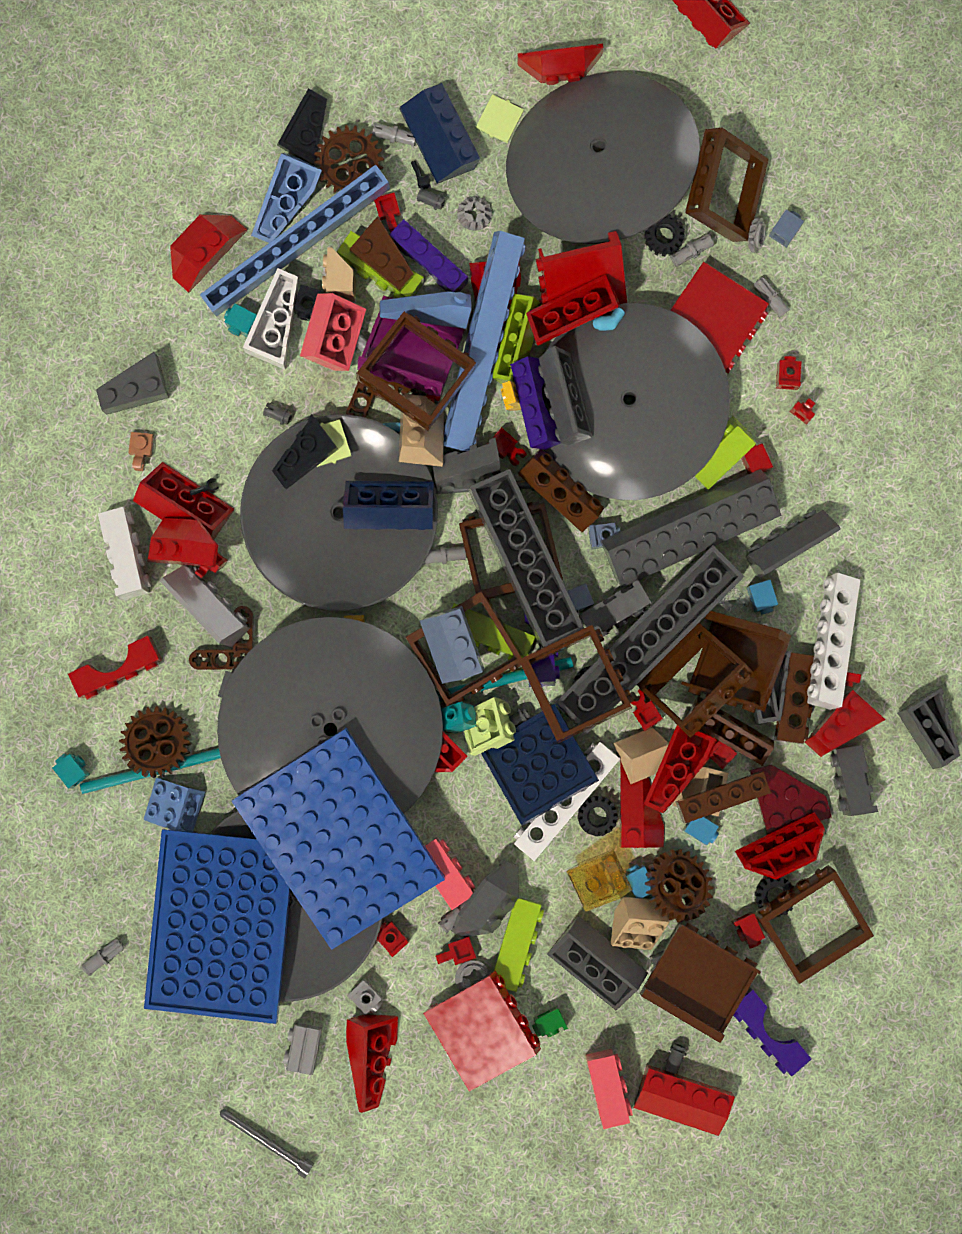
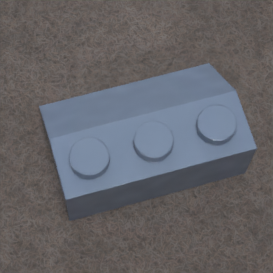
(452, 645)

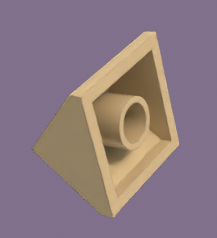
(641, 754)

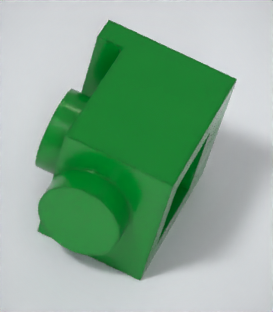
(549, 1023)

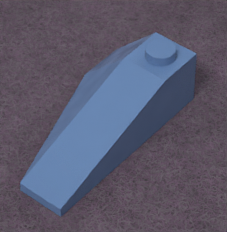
(288, 191)
(441, 308)

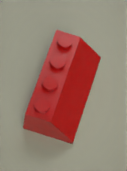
(715, 19)
(572, 309)
(168, 496)
(683, 1100)

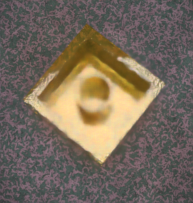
(599, 880)

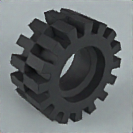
(665, 248)
(607, 825)
(767, 884)

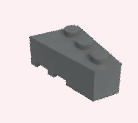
(134, 387)
(467, 467)
(617, 609)
(775, 704)
(931, 729)
(852, 781)

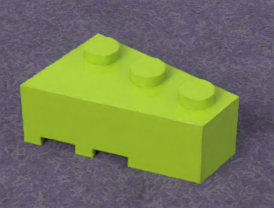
(732, 448)

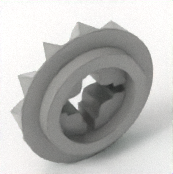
(466, 219)
(756, 235)
(466, 969)

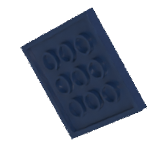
(537, 769)

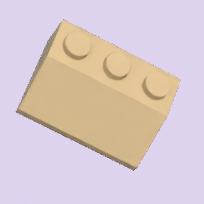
(417, 443)

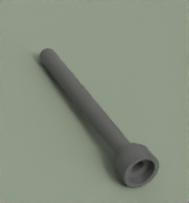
(302, 1166)

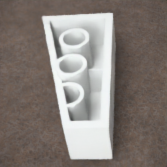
(273, 324)
(123, 553)

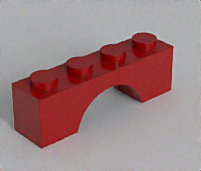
(141, 655)

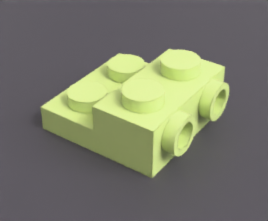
(492, 727)

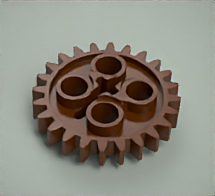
(342, 141)
(152, 723)
(679, 885)

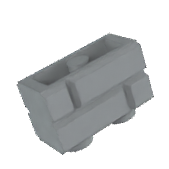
(303, 1048)

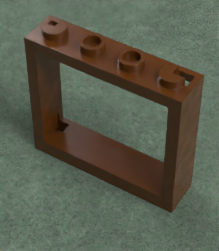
(705, 180)
(397, 400)
(472, 523)
(606, 657)
(676, 660)
(476, 685)
(828, 953)

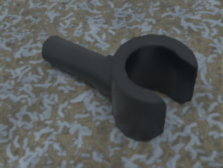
(422, 181)
(204, 488)

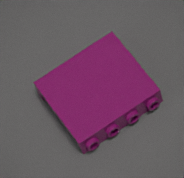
(410, 358)

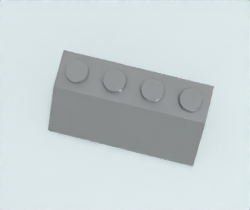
(206, 605)

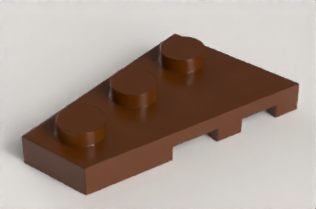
(382, 255)

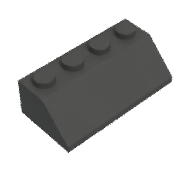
(564, 395)
(791, 543)
(597, 963)

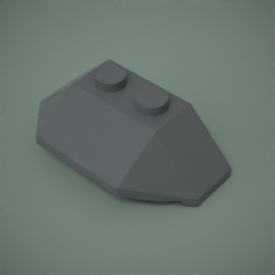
(489, 902)

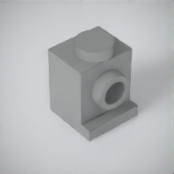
(362, 989)

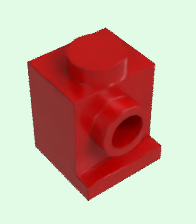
(785, 380)
(749, 930)
(399, 941)

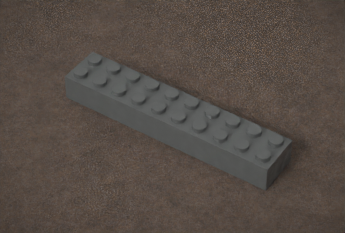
(652, 636)

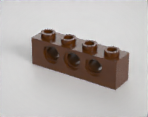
(561, 500)
(783, 730)
(737, 735)
(723, 797)

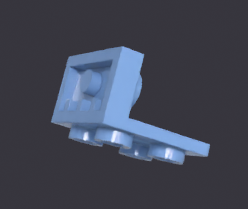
(174, 806)

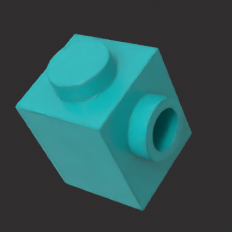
(239, 320)
(458, 717)
(71, 770)

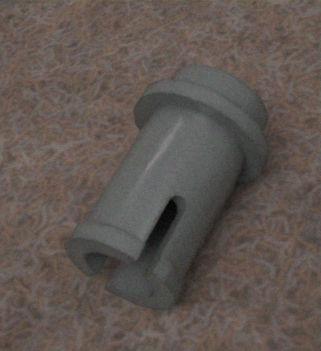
(430, 198)
(278, 413)
(519, 717)
(675, 1058)

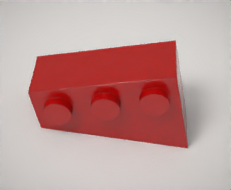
(843, 724)

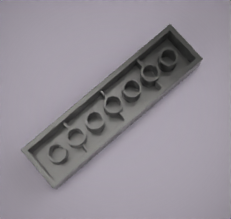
(691, 528)
(525, 558)

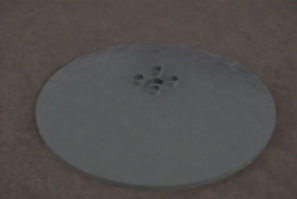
(335, 675)

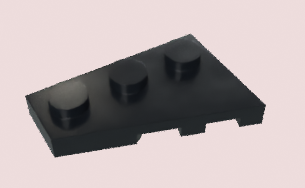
(305, 128)
(306, 452)

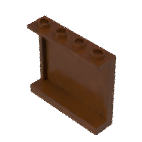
(756, 645)
(699, 981)

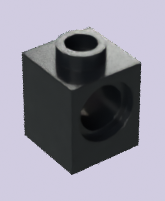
(305, 293)

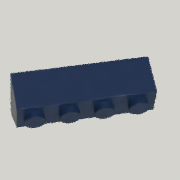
(440, 133)
(388, 505)

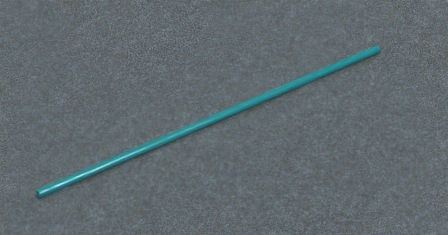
(214, 754)

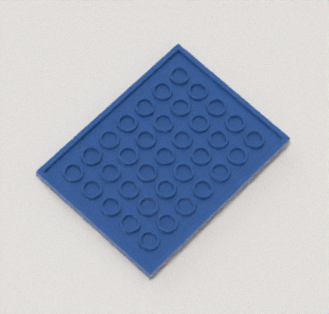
(338, 838)
(217, 928)

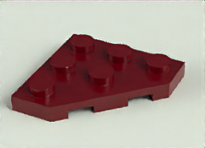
(788, 800)

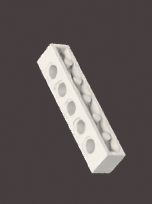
(837, 652)
(534, 848)

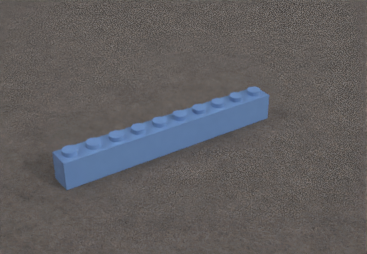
(295, 240)
(483, 339)

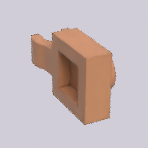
(140, 446)

